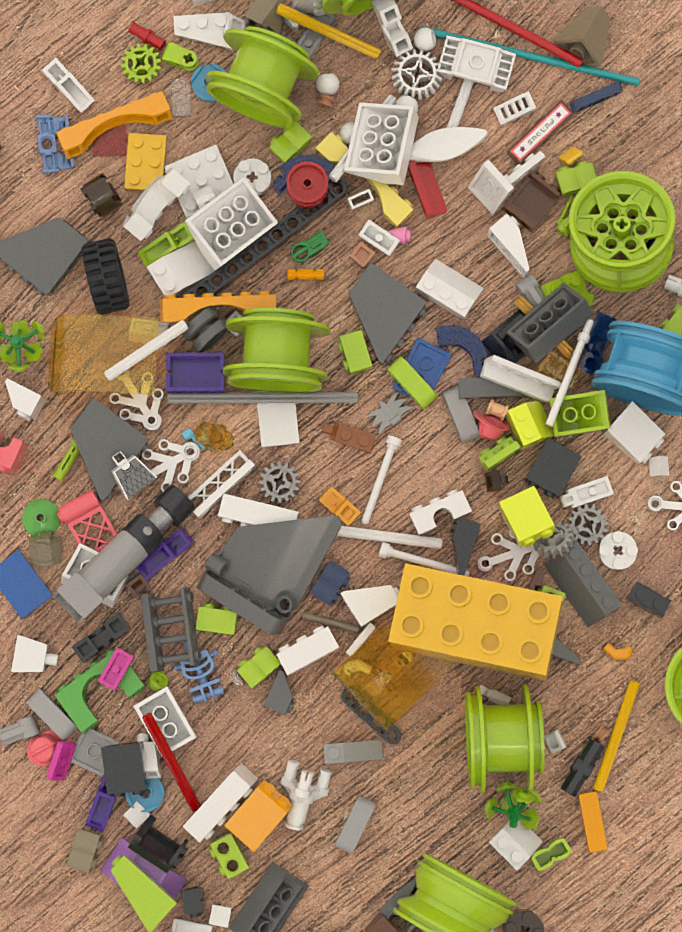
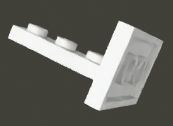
(494, 188)

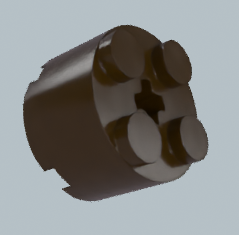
(102, 195)
(523, 917)

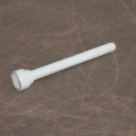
(392, 444)
(388, 551)

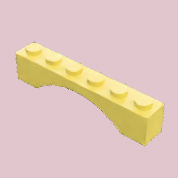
(394, 207)

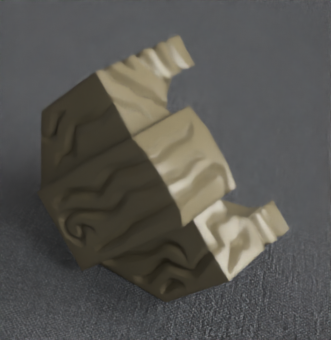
(45, 549)

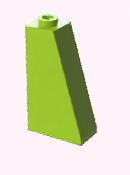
(143, 892)

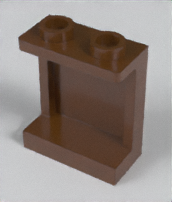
(532, 201)

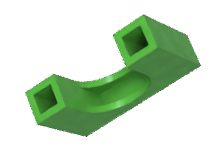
(73, 696)

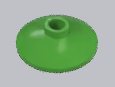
(49, 523)

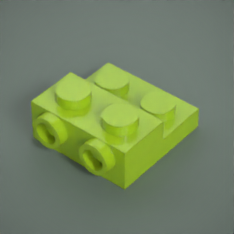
(574, 281)
(504, 449)

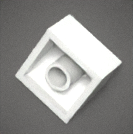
(24, 400)
(515, 843)

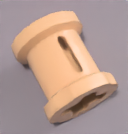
(497, 409)

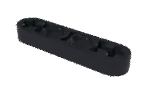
(369, 720)

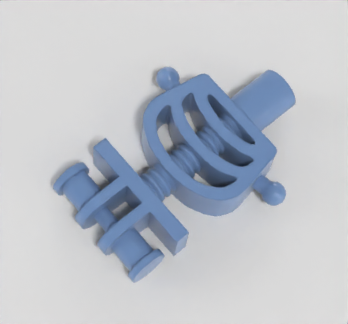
(201, 676)

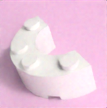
(153, 200)

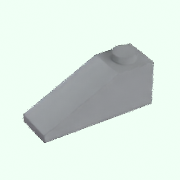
(353, 751)

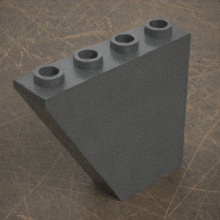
(44, 254)
(385, 311)
(100, 436)

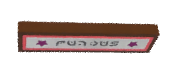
(540, 132)

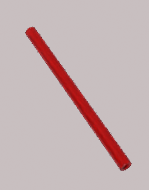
(520, 31)

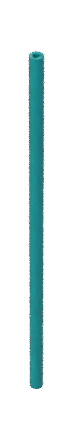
(547, 60)

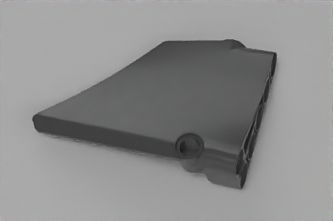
(267, 566)

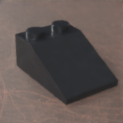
(501, 344)

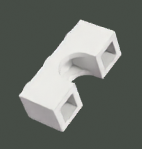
(389, 20)
(455, 504)

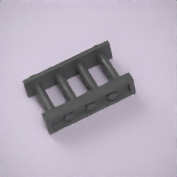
(152, 624)

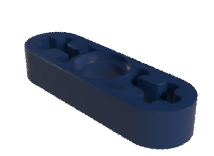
(596, 97)

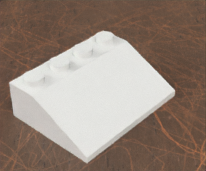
(382, 142)
(230, 223)

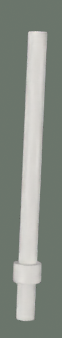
(582, 339)

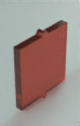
(111, 143)

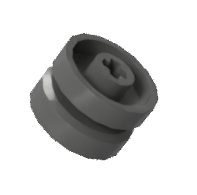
(205, 329)

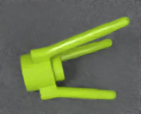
(563, 224)

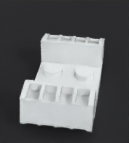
(476, 63)

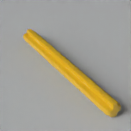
(328, 31)
(616, 736)

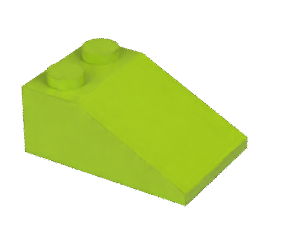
(582, 414)

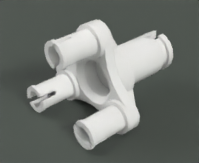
(302, 792)

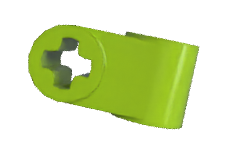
(177, 56)

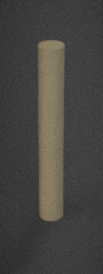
(330, 622)

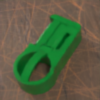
(312, 245)

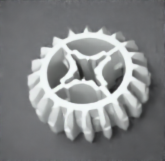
(424, 75)

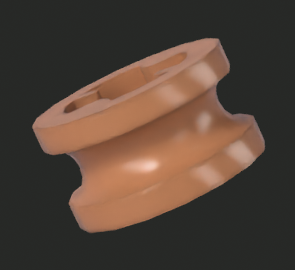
(325, 101)
(600, 733)

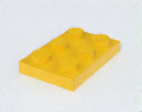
(144, 160)

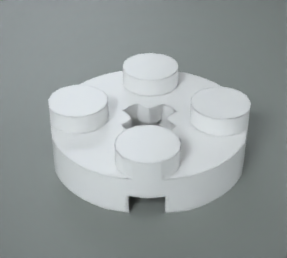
(260, 170)
(617, 539)

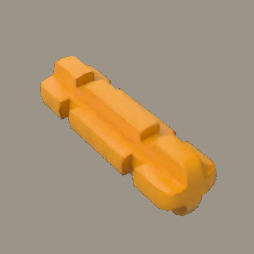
(305, 274)

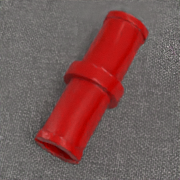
(147, 36)

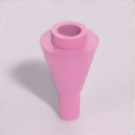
(402, 234)

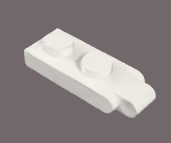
(587, 493)

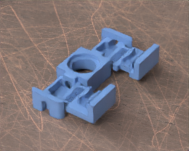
(46, 128)

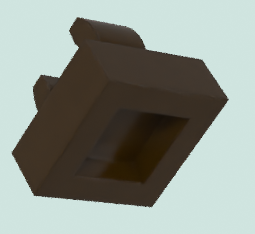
(494, 480)

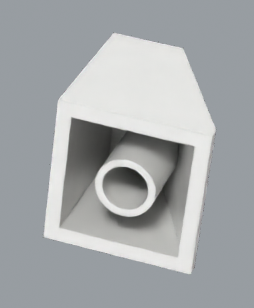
(635, 434)
(370, 602)

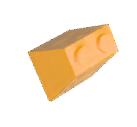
(259, 815)

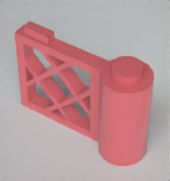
(80, 509)

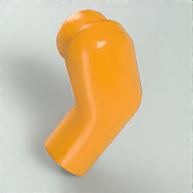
(618, 654)

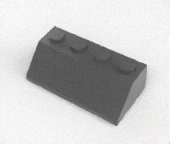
(550, 322)
(582, 585)
(270, 902)

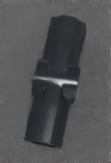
(582, 767)

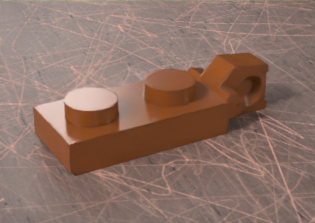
(350, 436)

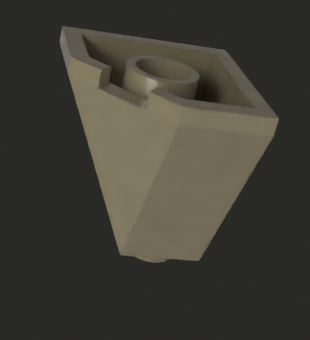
(264, 15)
(586, 35)

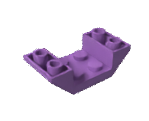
(170, 881)

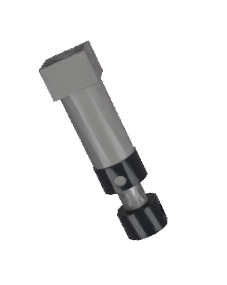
(125, 552)

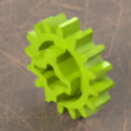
(140, 58)

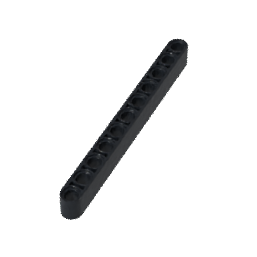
(273, 244)

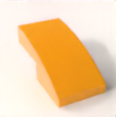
(339, 505)

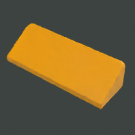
(592, 821)

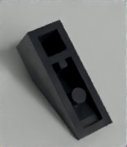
(463, 541)

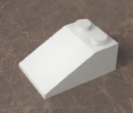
(508, 239)
(180, 270)

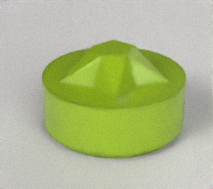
(157, 681)

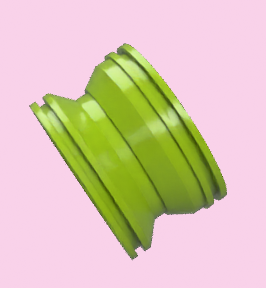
(452, 901)

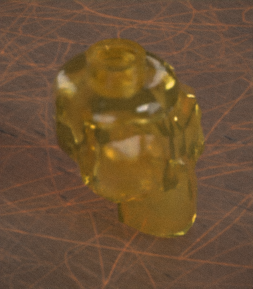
(213, 437)

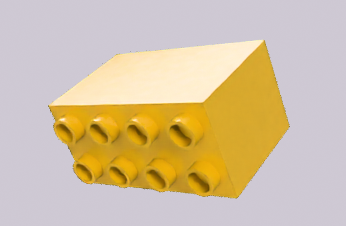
(475, 622)

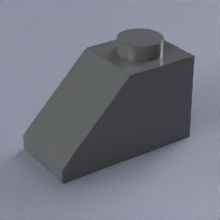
(280, 695)

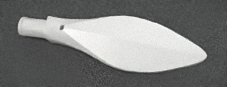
(446, 144)

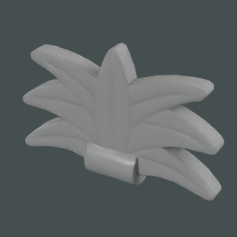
(389, 413)

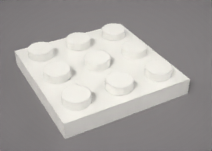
(201, 170)

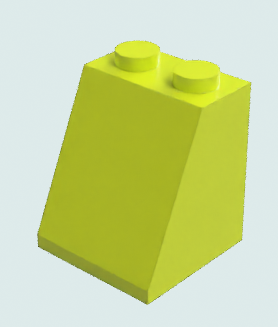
(529, 424)
(527, 517)

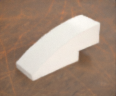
(67, 85)

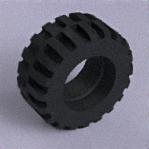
(105, 276)

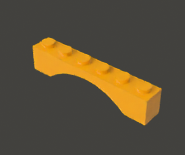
(148, 110)
(178, 309)

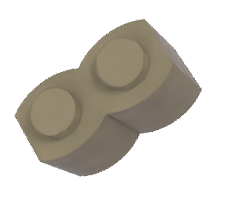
(84, 850)

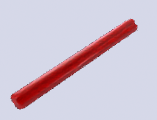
(171, 761)

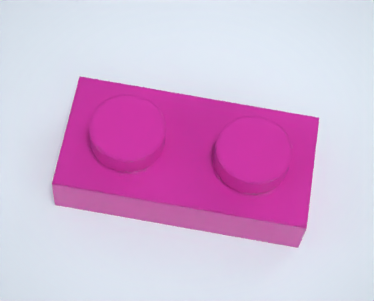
(116, 669)
(61, 760)

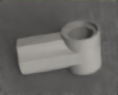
(530, 290)
(22, 729)

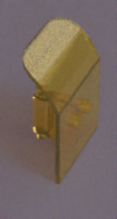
(91, 344)
(388, 678)

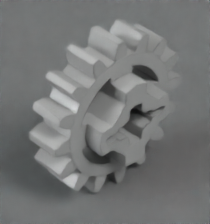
(271, 479)
(583, 516)
(557, 543)

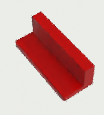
(427, 189)

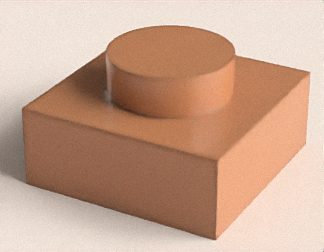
(362, 255)

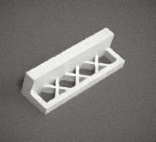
(519, 378)
(225, 487)

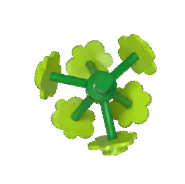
(20, 331)
(513, 806)

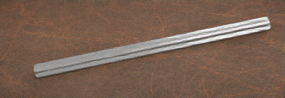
(264, 397)

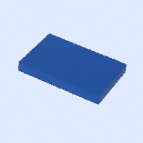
(427, 362)
(22, 585)

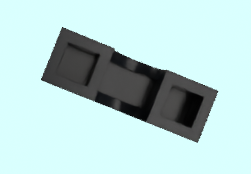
(101, 638)

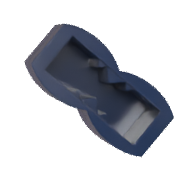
(330, 582)

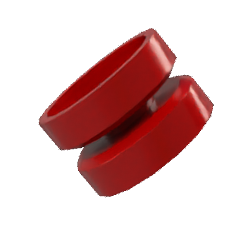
(307, 173)

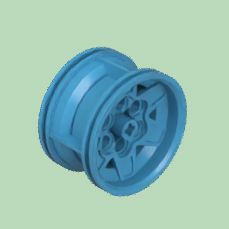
(643, 367)

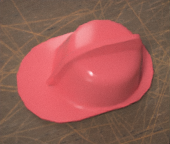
(491, 426)
(42, 747)

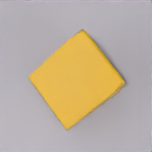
(571, 156)

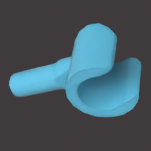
(188, 434)

